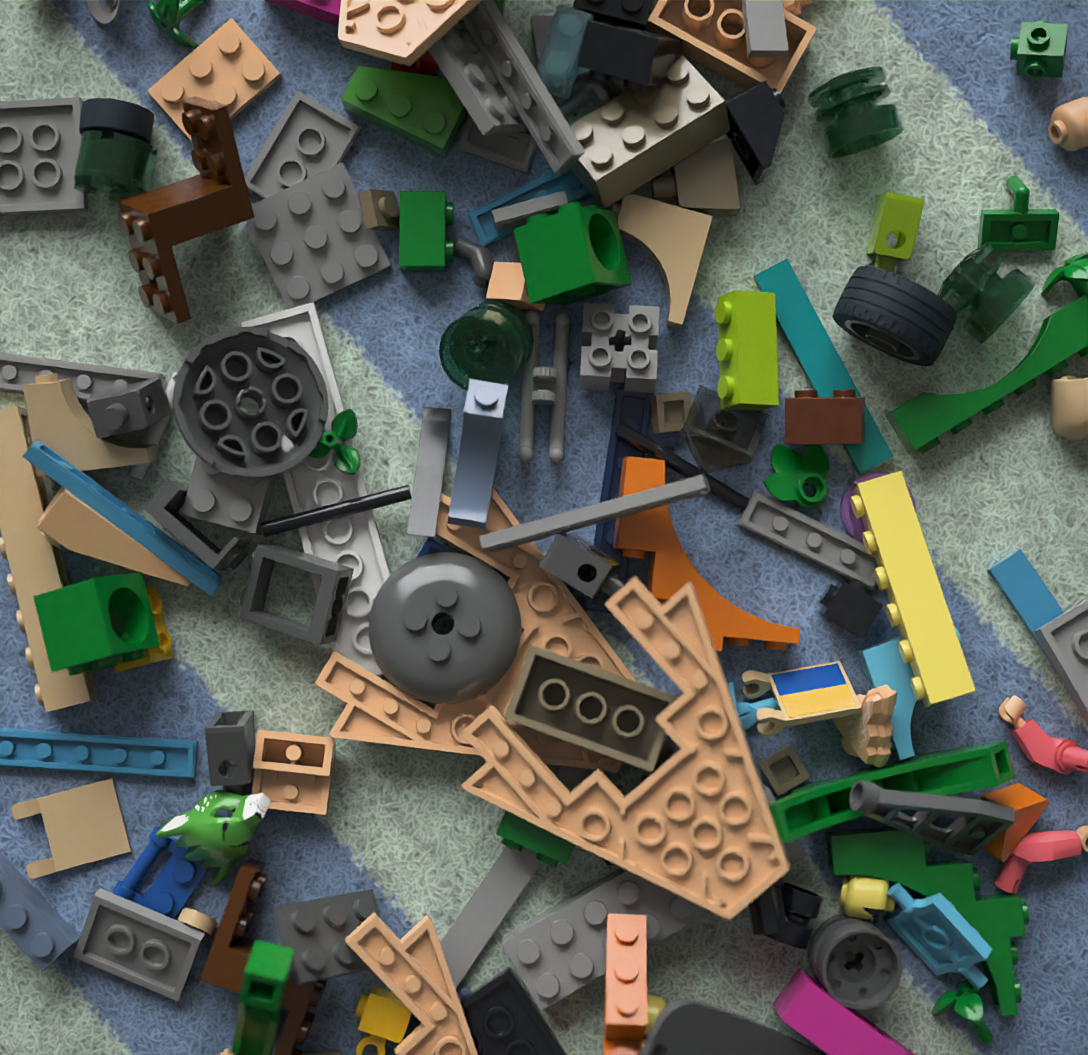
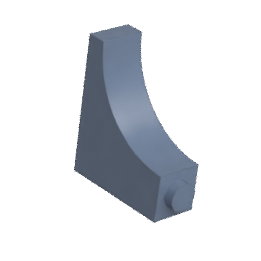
(478, 453)

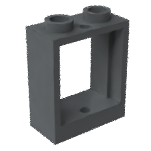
(329, 601)

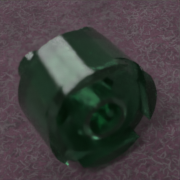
(114, 165)

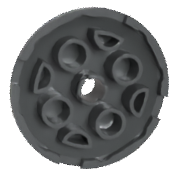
(259, 367)
(454, 664)

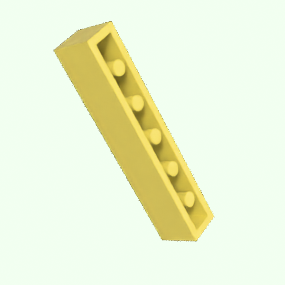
(912, 590)

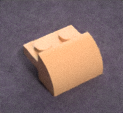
(294, 770)

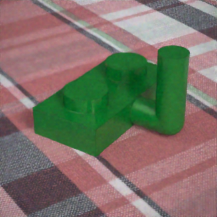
(1019, 227)

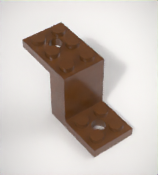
(186, 208)
(232, 951)

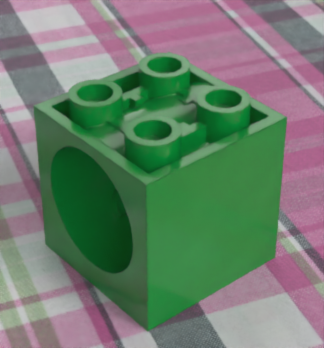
(572, 254)
(97, 623)

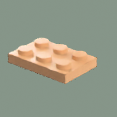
(221, 70)

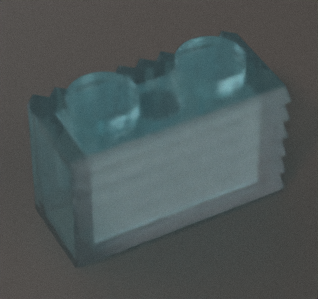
(562, 49)

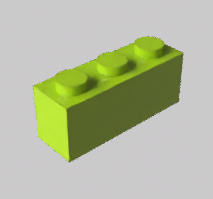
(747, 350)

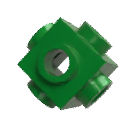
(1040, 49)

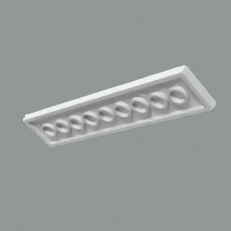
(318, 483)

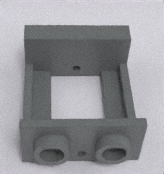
(165, 508)

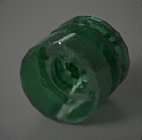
(853, 107)
(985, 292)
(468, 353)

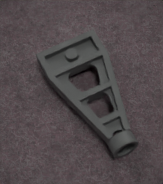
(968, 834)

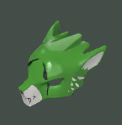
(215, 838)

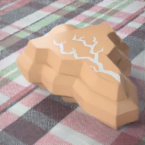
(870, 732)

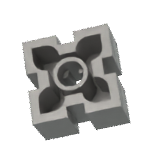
(635, 332)

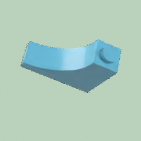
(885, 666)

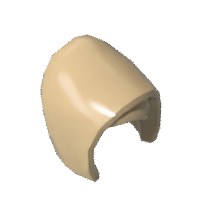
(1069, 407)

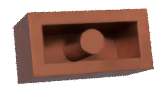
(825, 419)

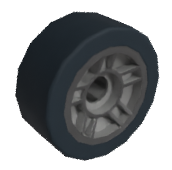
(116, 117)

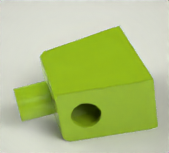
(900, 216)

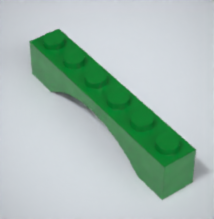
(932, 414)
(262, 998)

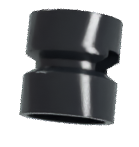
(799, 909)

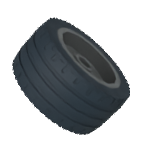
(895, 315)

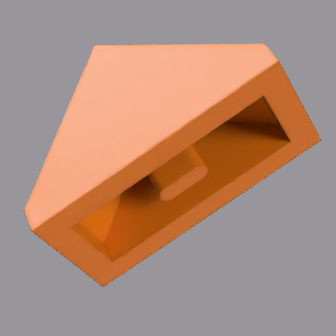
(1027, 809)

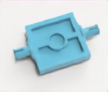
(939, 935)

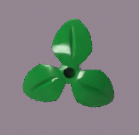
(170, 14)
(1074, 272)
(343, 428)
(968, 1007)

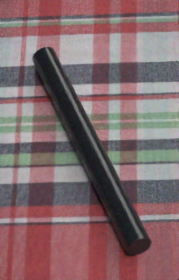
(679, 465)
(336, 510)

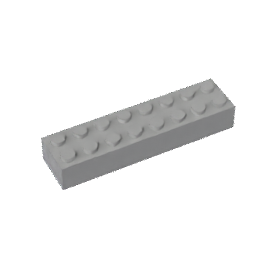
(568, 942)

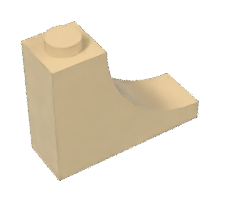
(672, 240)
(66, 428)

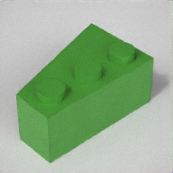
(408, 105)

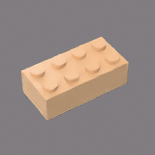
(717, 40)

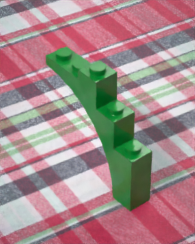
(933, 773)
(901, 858)

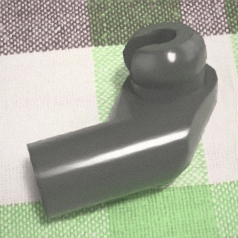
(480, 257)

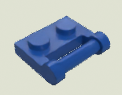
(173, 884)

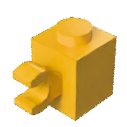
(381, 1017)

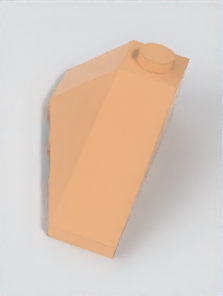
(87, 532)

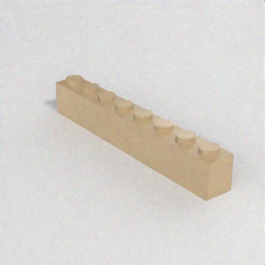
(33, 561)

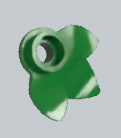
(795, 471)

